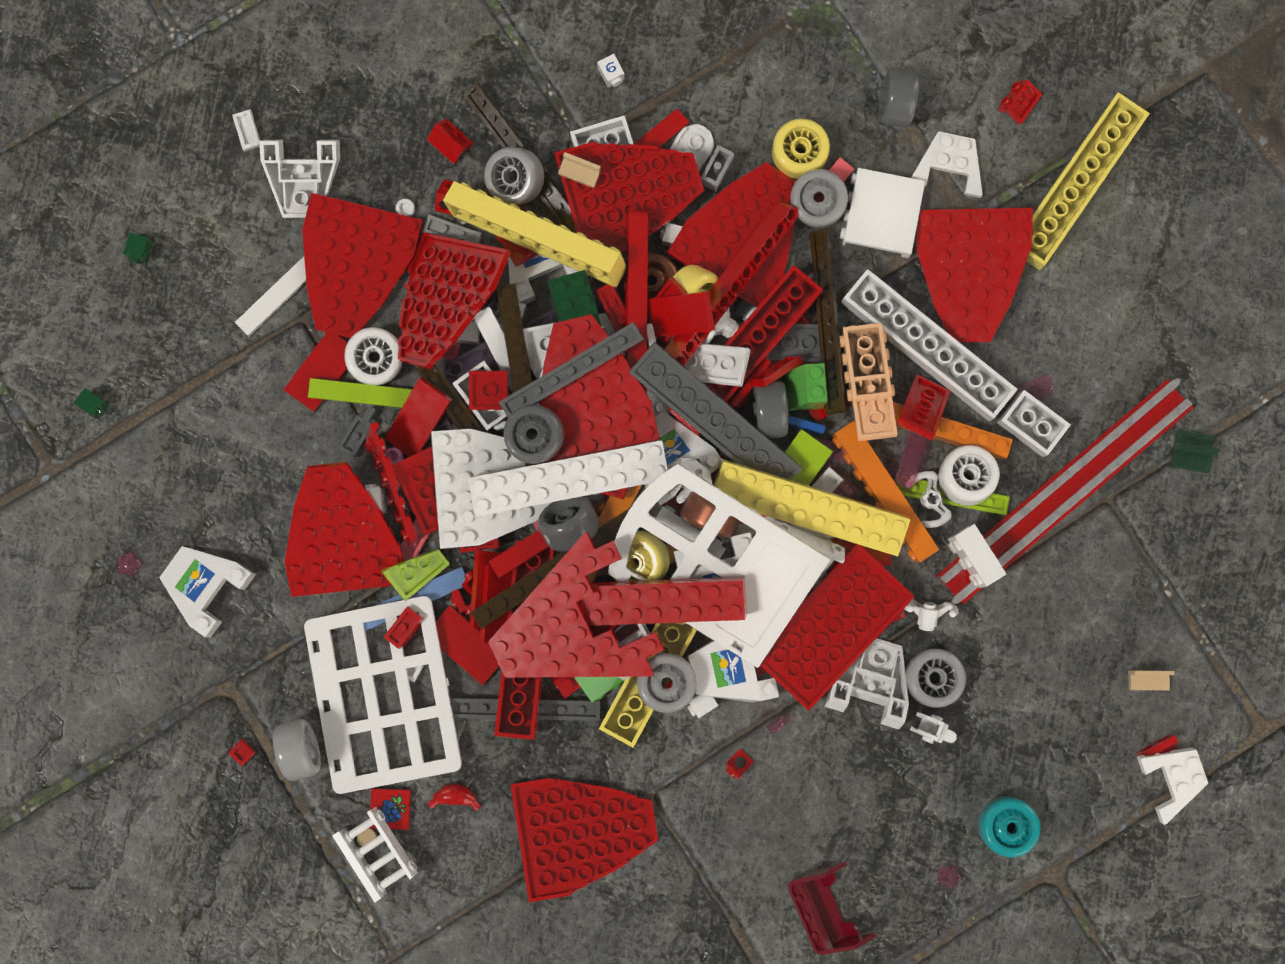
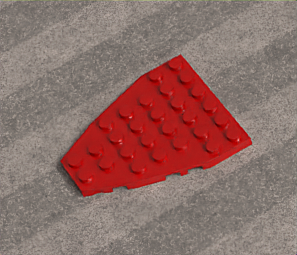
(630, 179)
(728, 221)
(353, 260)
(973, 265)
(444, 294)
(602, 407)
(337, 535)
(577, 833)

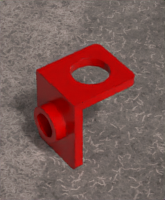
(440, 195)
(732, 769)

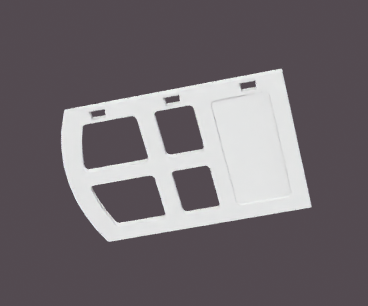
(775, 563)

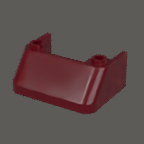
(821, 914)

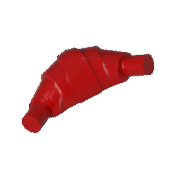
(454, 795)

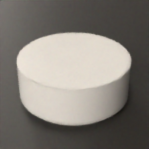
(405, 207)

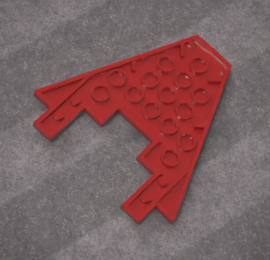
(552, 635)

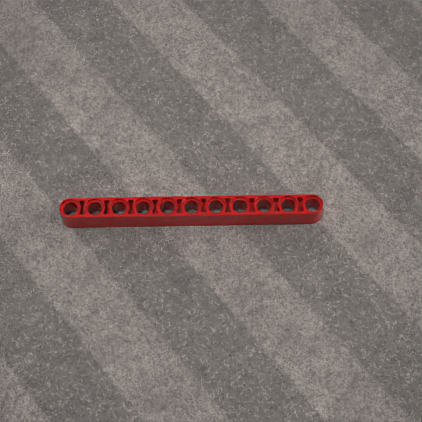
(738, 275)
(636, 280)

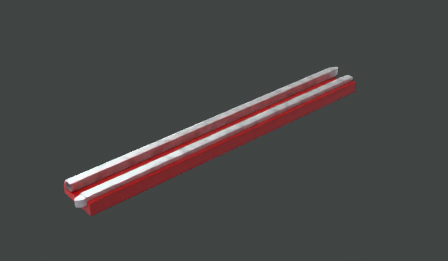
(1074, 482)

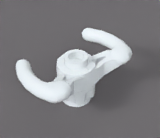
(725, 327)
(932, 499)
(929, 613)

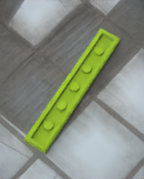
(358, 393)
(993, 504)

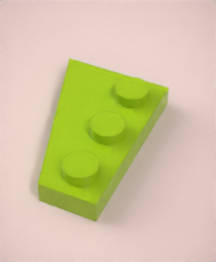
(415, 573)

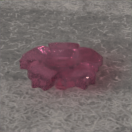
(128, 564)
(948, 877)

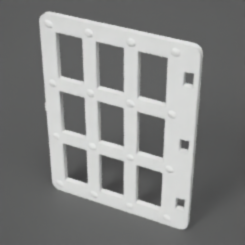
(334, 722)

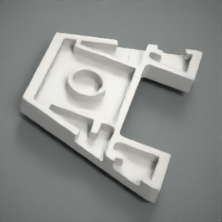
(953, 155)
(1183, 776)

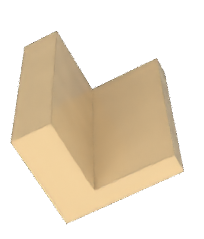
(579, 170)
(1149, 680)

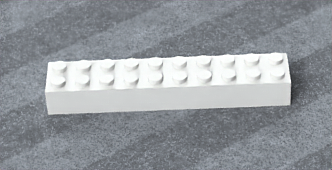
(929, 346)
(567, 478)

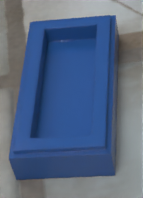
(806, 425)

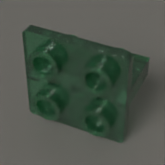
(1193, 451)

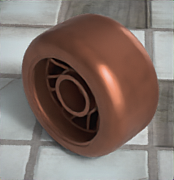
(658, 268)
(699, 510)

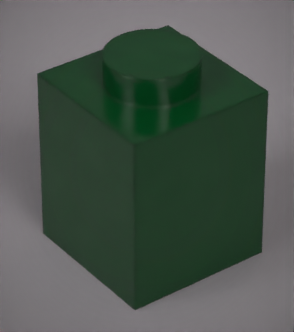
(137, 248)
(91, 403)

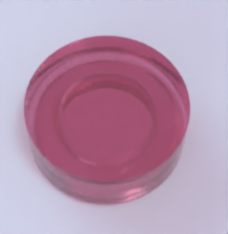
(776, 724)

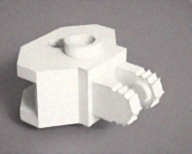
(695, 467)
(934, 729)

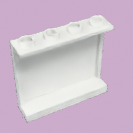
(882, 211)

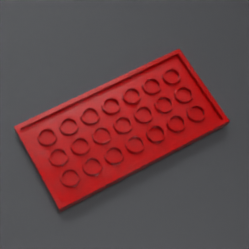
(835, 626)

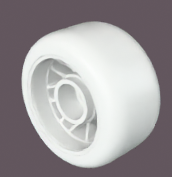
(358, 352)
(974, 462)

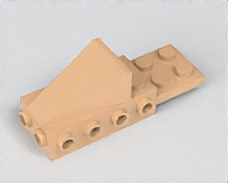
(869, 380)

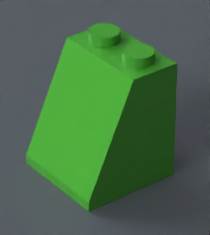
(806, 387)
(597, 686)

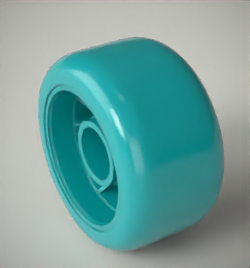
(994, 822)

